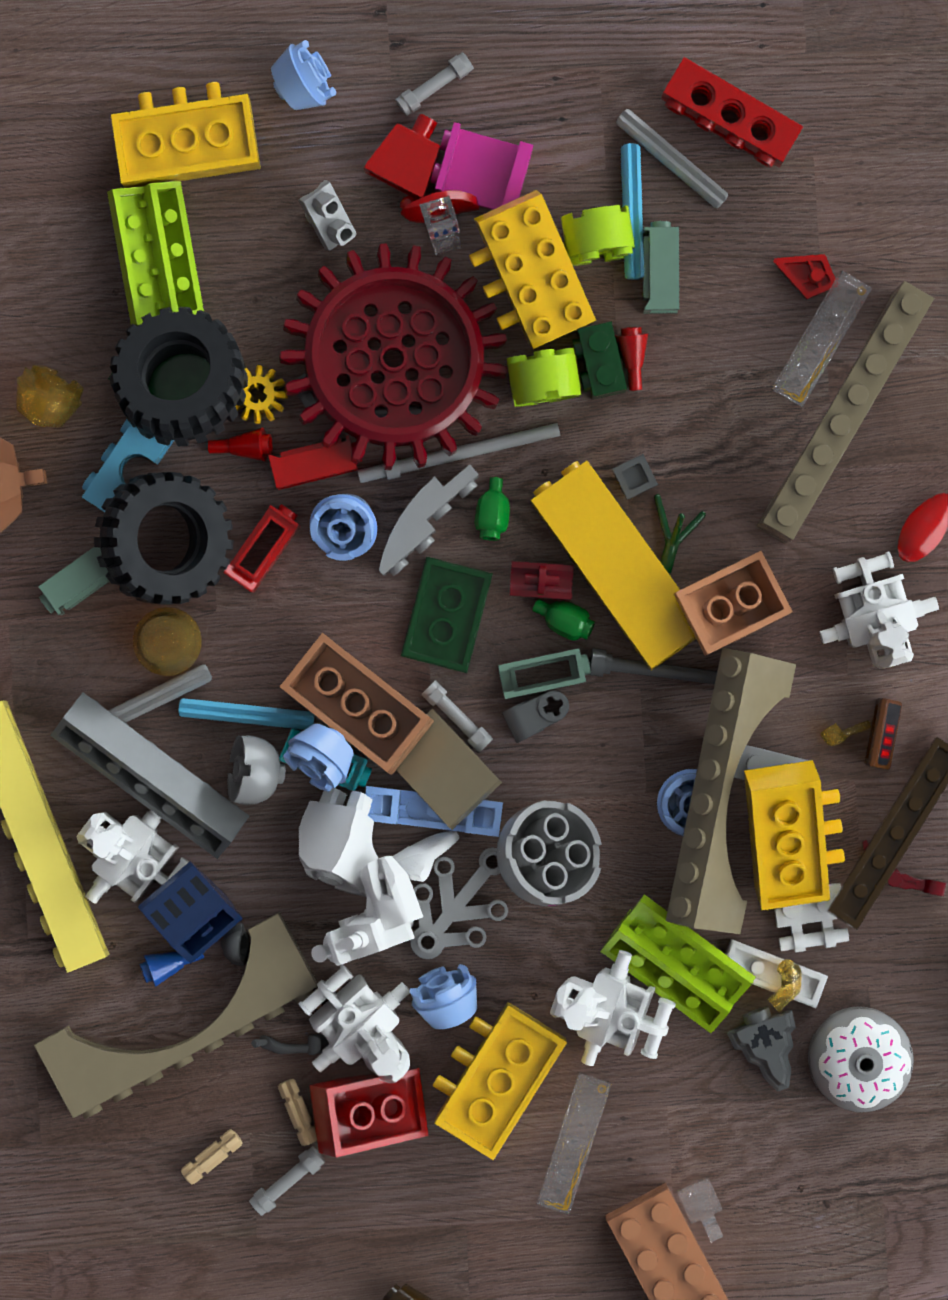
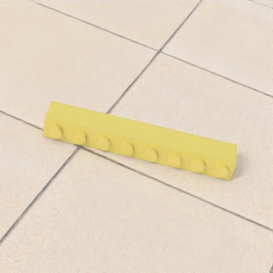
(44, 854)

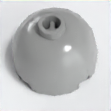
(254, 770)

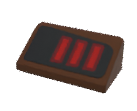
(883, 733)

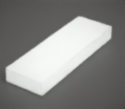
(764, 968)

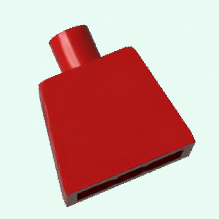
(406, 158)

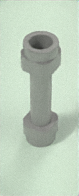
(410, 100)
(478, 737)
(309, 1162)

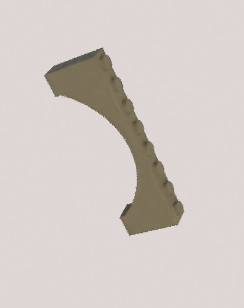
(846, 413)
(703, 882)
(95, 1073)

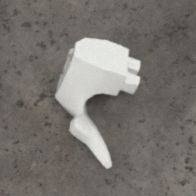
(338, 843)

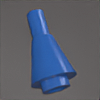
(162, 966)

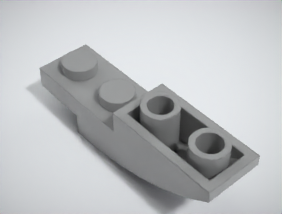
(413, 529)

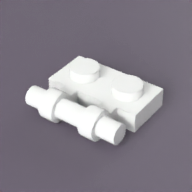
(809, 913)

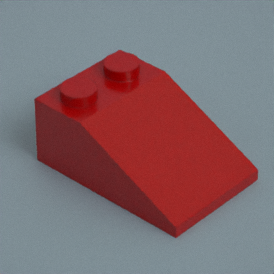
(367, 1112)

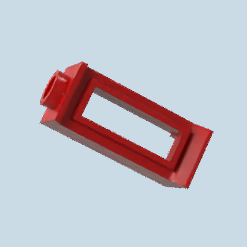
(312, 463)
(283, 517)

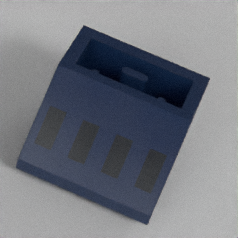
(190, 912)

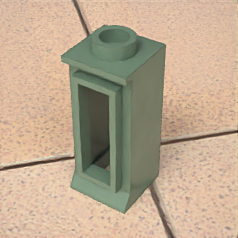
(661, 268)
(74, 583)
(578, 666)

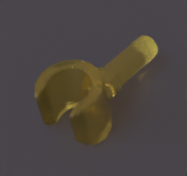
(834, 735)

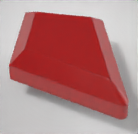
(808, 273)

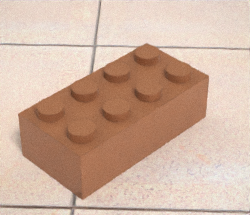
(357, 704)
(663, 1249)

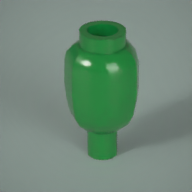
(492, 511)
(565, 619)

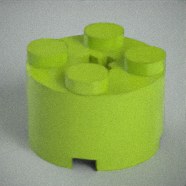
(598, 233)
(544, 377)

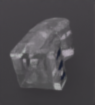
(443, 227)

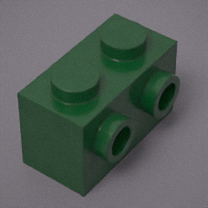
(601, 361)

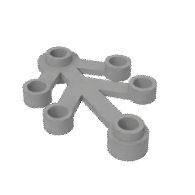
(454, 909)

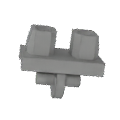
(327, 216)

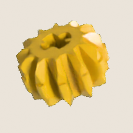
(270, 392)

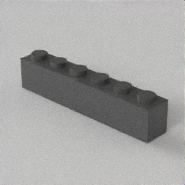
(150, 775)

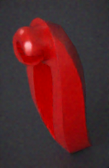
(461, 202)
(924, 529)

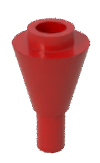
(632, 347)
(251, 445)

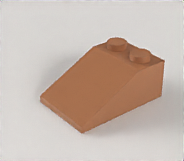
(733, 603)

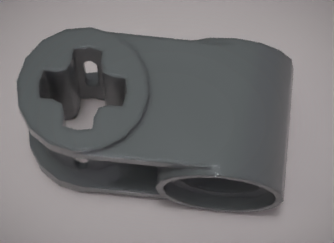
(530, 716)

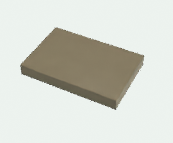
(447, 773)

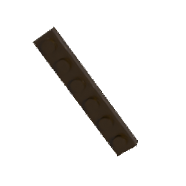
(893, 837)

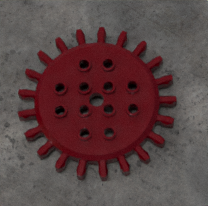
(434, 311)

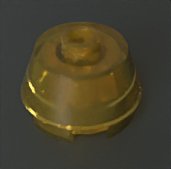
(46, 397)
(167, 641)

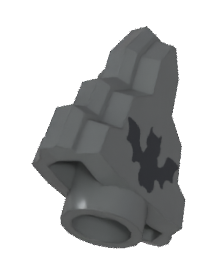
(766, 1043)

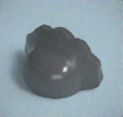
(236, 945)

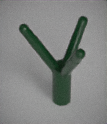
(673, 541)

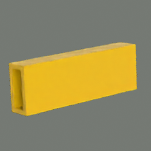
(615, 562)

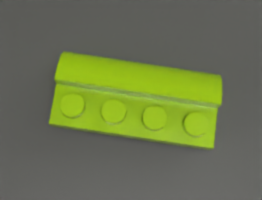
(154, 249)
(678, 964)

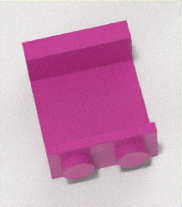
(482, 167)

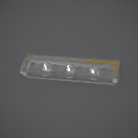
(821, 338)
(574, 1143)

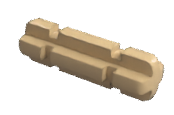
(297, 1112)
(211, 1156)

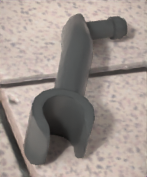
(315, 1045)

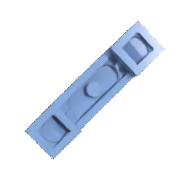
(408, 808)

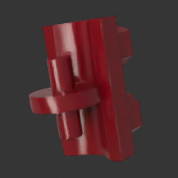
(541, 580)

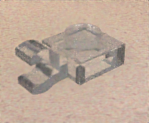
(701, 1204)

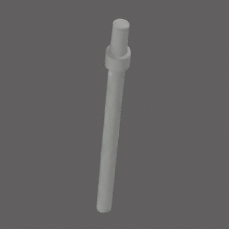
(463, 451)

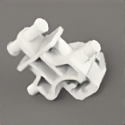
(877, 612)
(126, 854)
(385, 921)
(612, 1011)
(358, 1025)

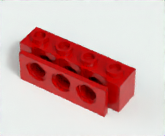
(722, 97)

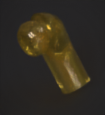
(790, 984)

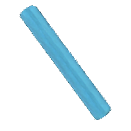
(633, 198)
(245, 714)

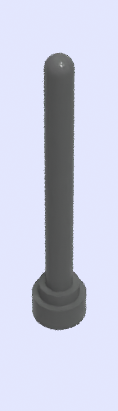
(604, 663)

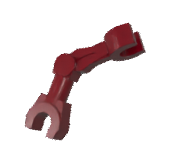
(907, 882)

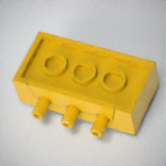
(185, 138)
(532, 270)
(790, 834)
(497, 1079)

